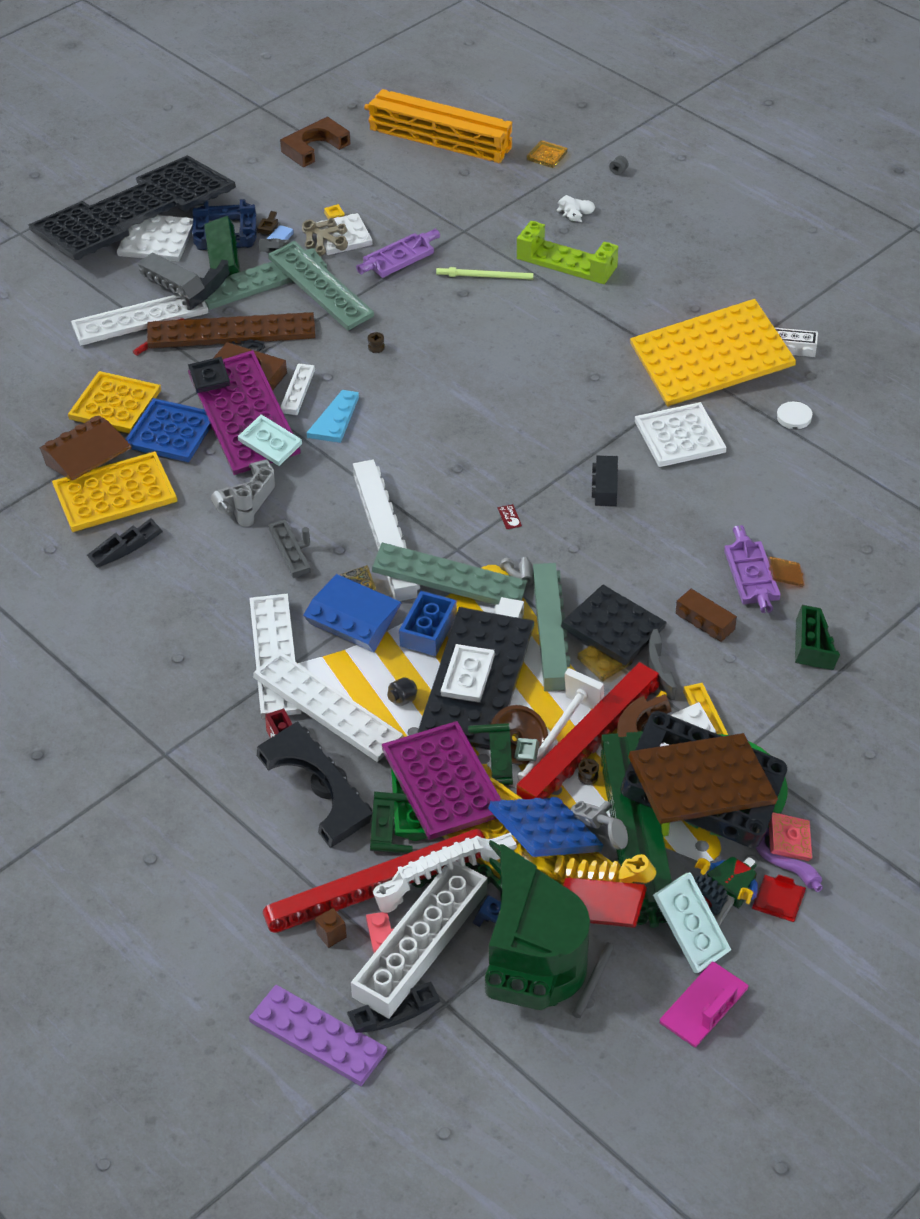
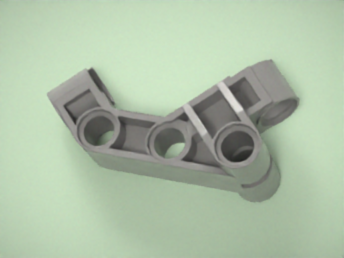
(246, 497)

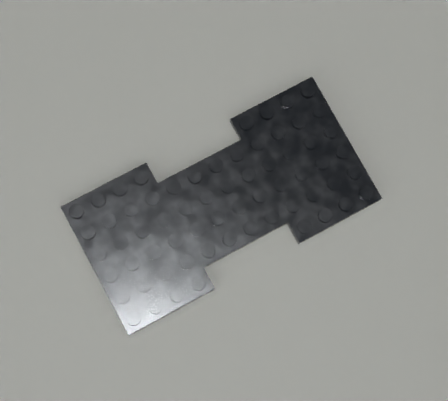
(87, 227)

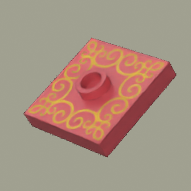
(790, 837)

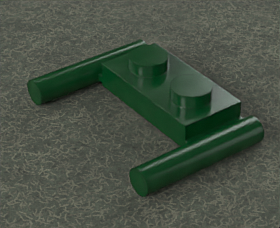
(500, 750)
(383, 823)

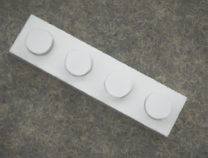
(297, 389)

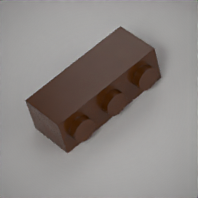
(706, 615)

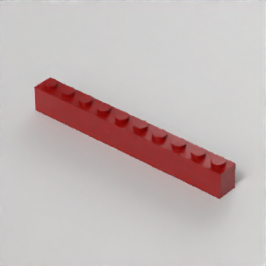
(586, 735)

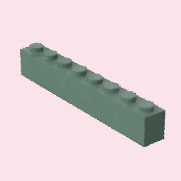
(549, 620)

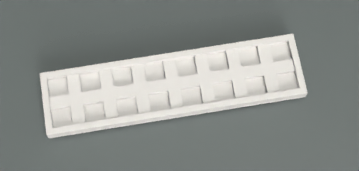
(272, 634)
(326, 705)

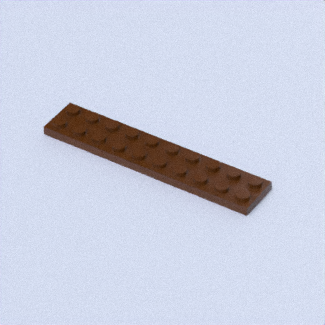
(229, 329)

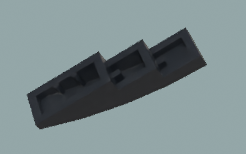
(212, 281)
(120, 546)

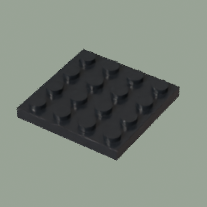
(613, 624)

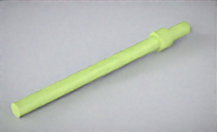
(453, 272)

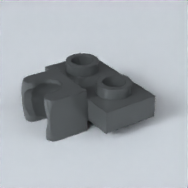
(271, 245)

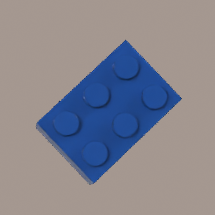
(428, 623)

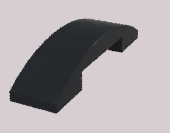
(418, 1001)

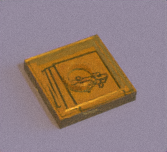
(547, 154)

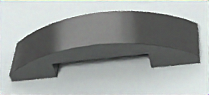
(665, 680)

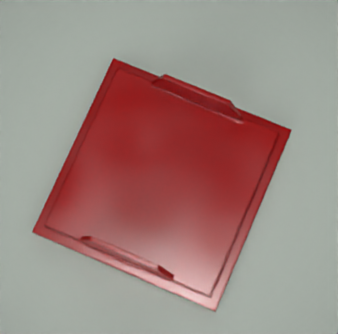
(779, 897)

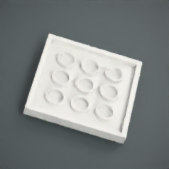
(161, 235)
(680, 434)

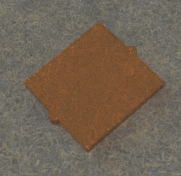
(786, 571)

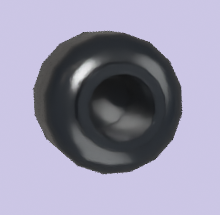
(402, 691)

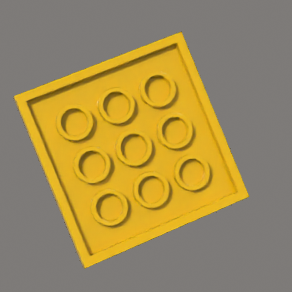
(115, 399)

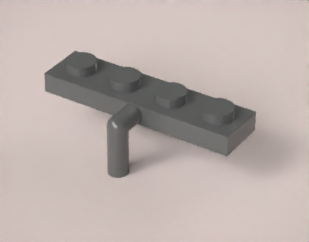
(290, 548)

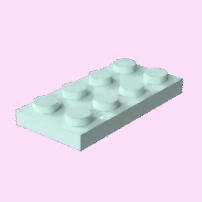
(692, 922)

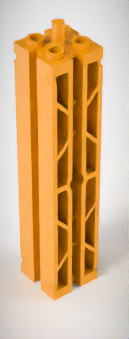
(440, 125)

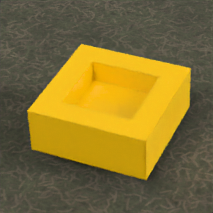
(333, 211)

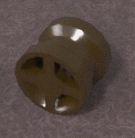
(376, 342)
(592, 768)

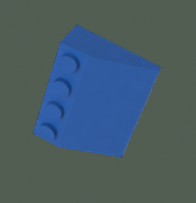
(352, 612)

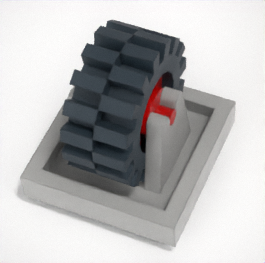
(715, 897)

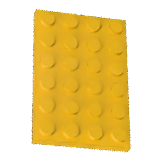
(114, 491)

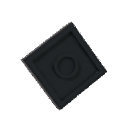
(209, 374)

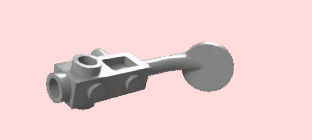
(596, 816)

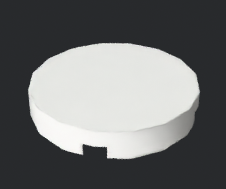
(794, 415)

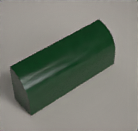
(222, 244)

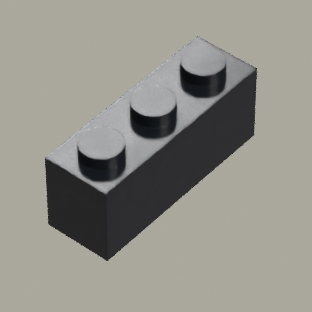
(605, 480)

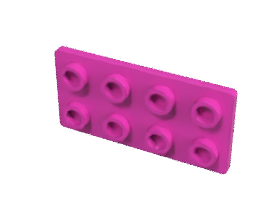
(703, 1004)

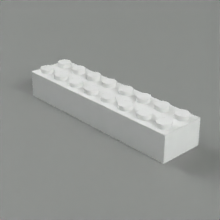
(418, 939)

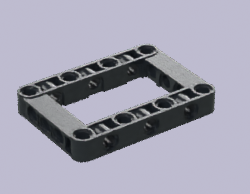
(734, 825)

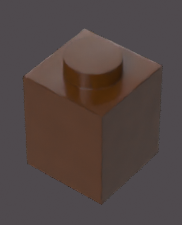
(330, 927)

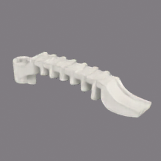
(389, 894)

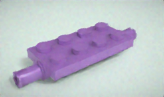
(399, 254)
(751, 571)

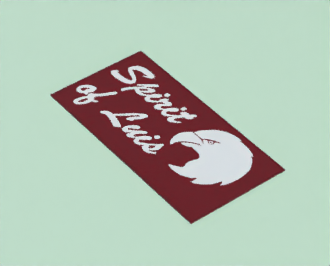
(509, 516)

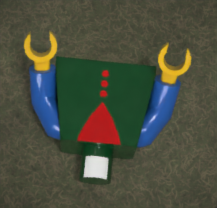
(735, 876)

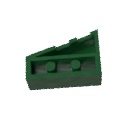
(813, 641)

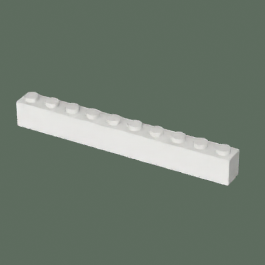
(381, 519)

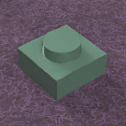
(527, 749)

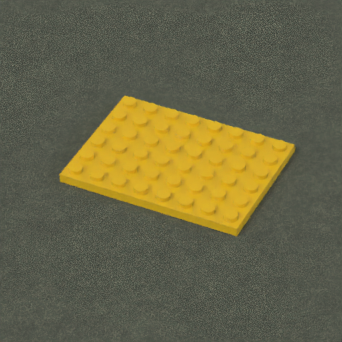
(712, 352)

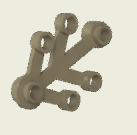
(310, 227)

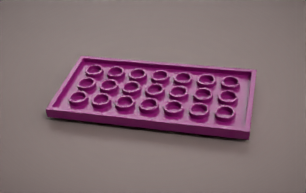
(238, 405)

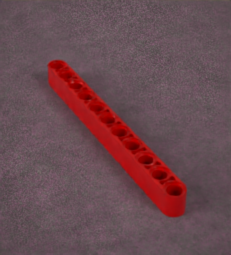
(348, 889)

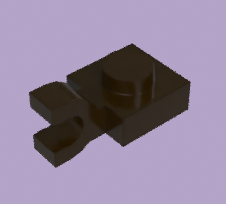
(268, 225)

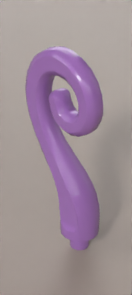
(803, 870)

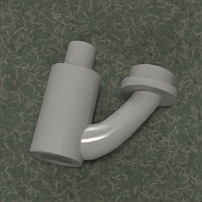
(525, 569)

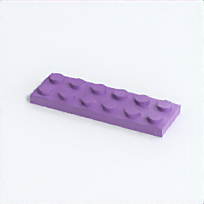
(318, 1035)

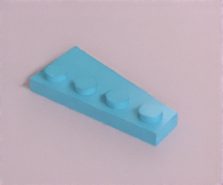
(335, 419)

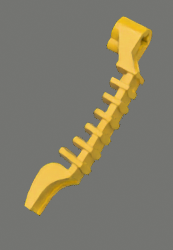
(632, 870)

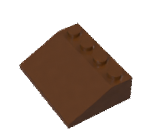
(84, 448)

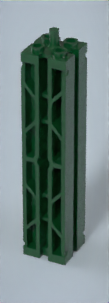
(640, 821)

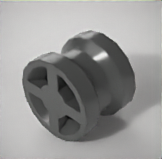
(618, 165)

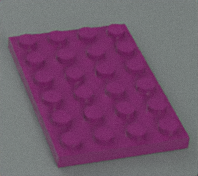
(442, 779)

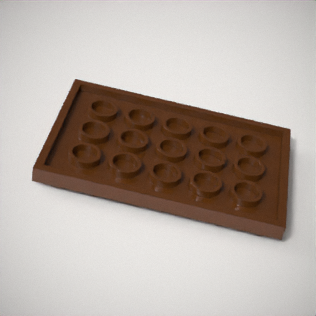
(702, 778)

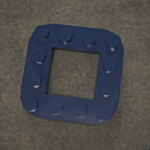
(243, 211)

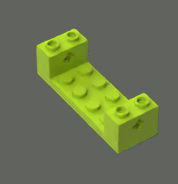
(593, 267)

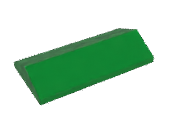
(405, 819)

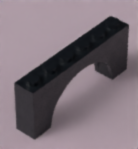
(297, 748)

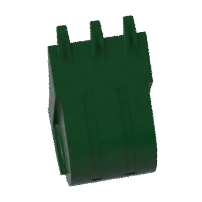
(539, 936)

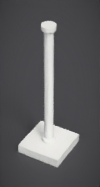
(579, 689)

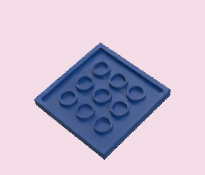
(170, 430)
(545, 826)

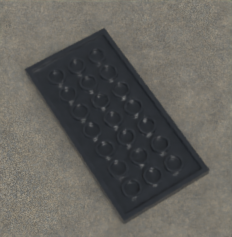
(485, 630)

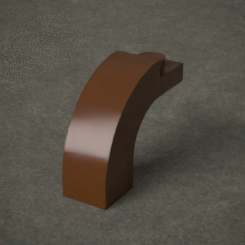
(638, 713)

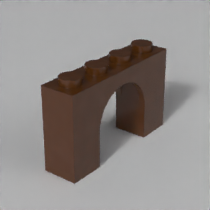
(296, 144)
(273, 367)

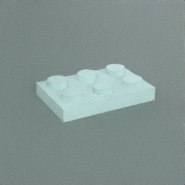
(270, 440)

